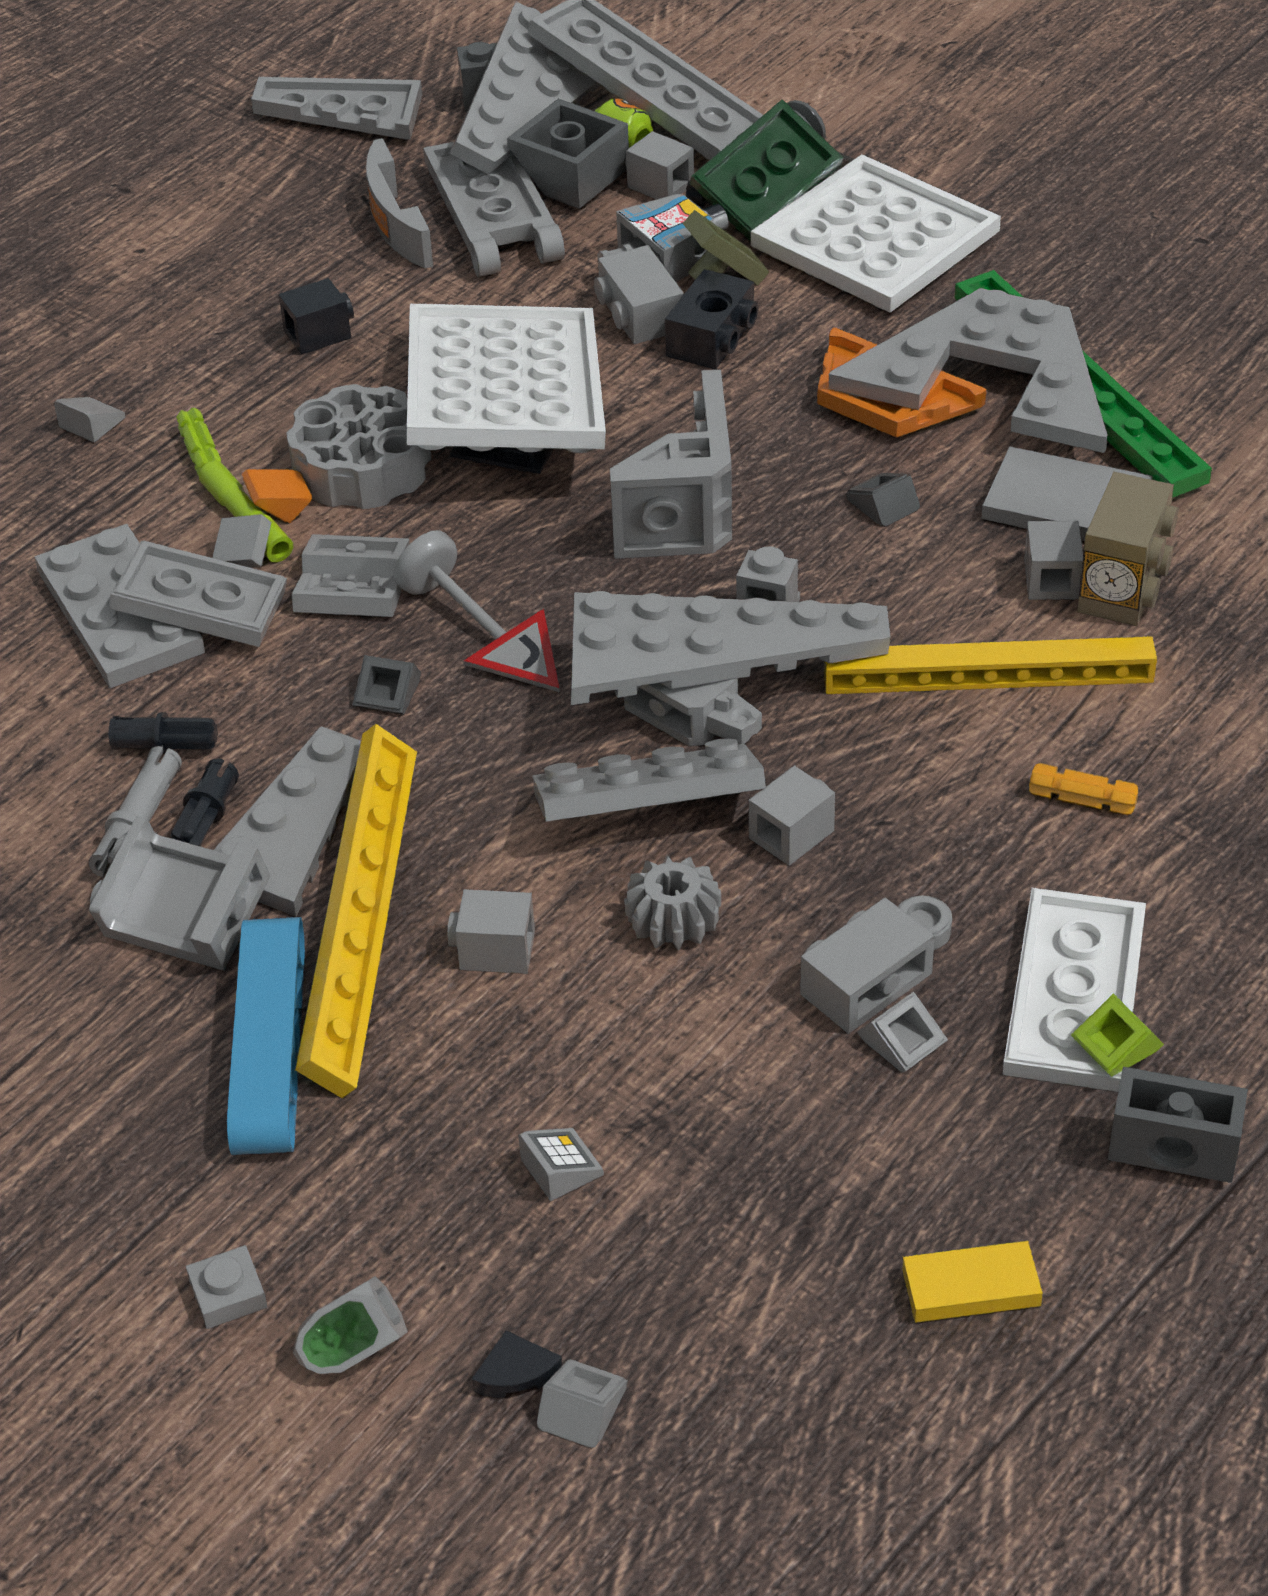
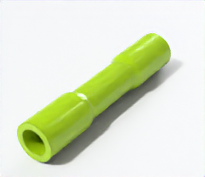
(231, 494)

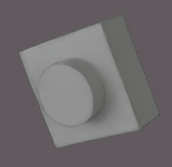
(226, 1286)

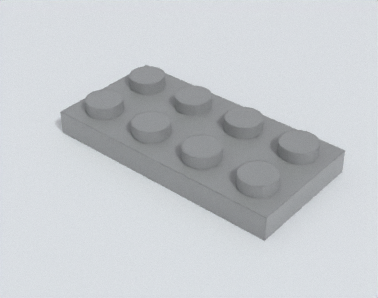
(119, 643)
(658, 780)

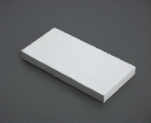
(1069, 965)

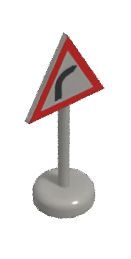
(516, 654)

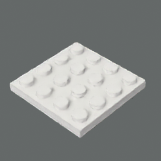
(875, 232)

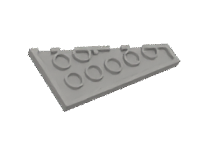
(705, 639)

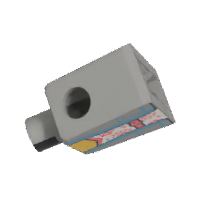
(662, 229)

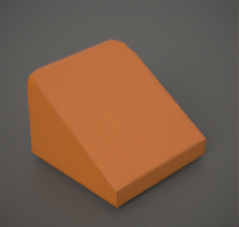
(278, 491)

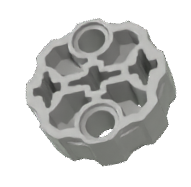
(356, 447)

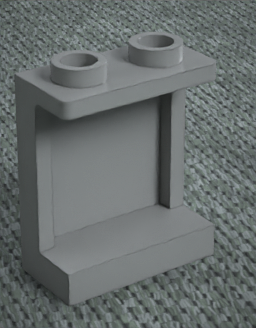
(178, 895)

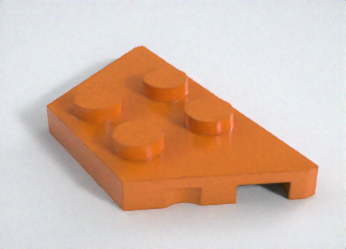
(945, 400)

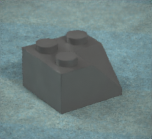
(571, 151)

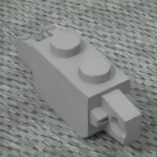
(697, 711)

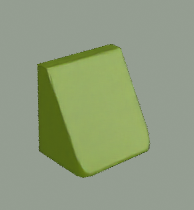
(1116, 1037)

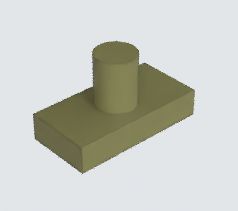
(722, 251)

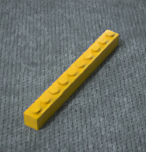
(997, 666)

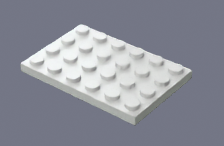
(504, 378)

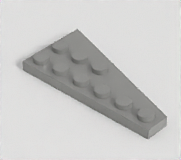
(514, 89)

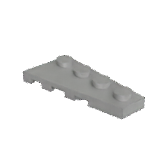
(351, 104)
(298, 816)

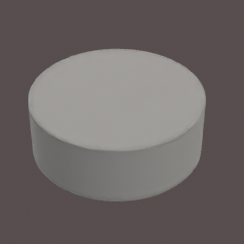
(932, 915)

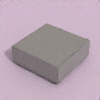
(242, 540)

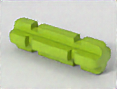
(197, 438)

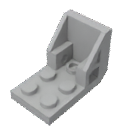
(678, 488)

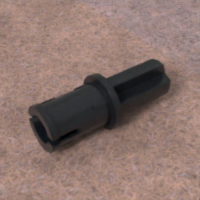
(162, 732)
(205, 803)

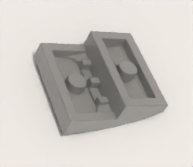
(349, 575)

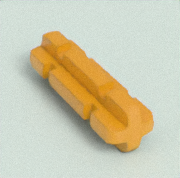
(1083, 789)

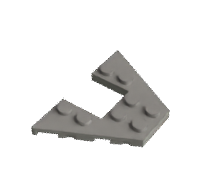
(997, 332)

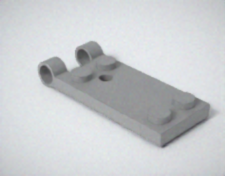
(493, 208)

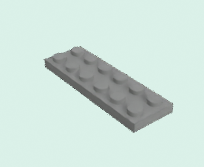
(644, 74)

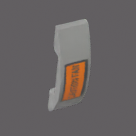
(401, 229)

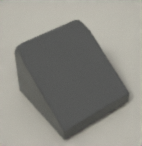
(885, 497)
(386, 684)

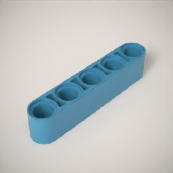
(266, 1037)

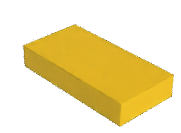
(972, 1281)

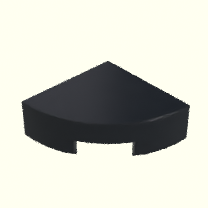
(515, 1366)

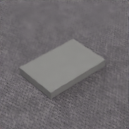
(1046, 489)
(199, 593)

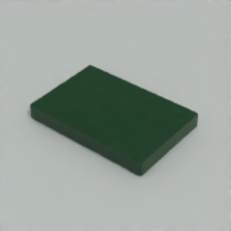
(766, 168)

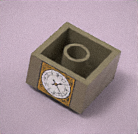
(1127, 548)

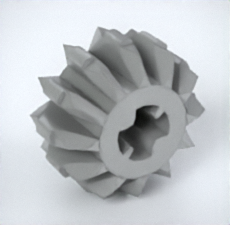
(673, 902)

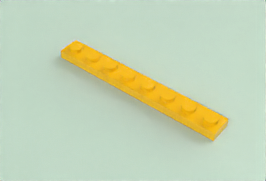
(357, 914)

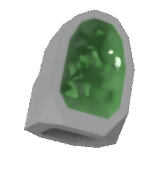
(349, 1329)

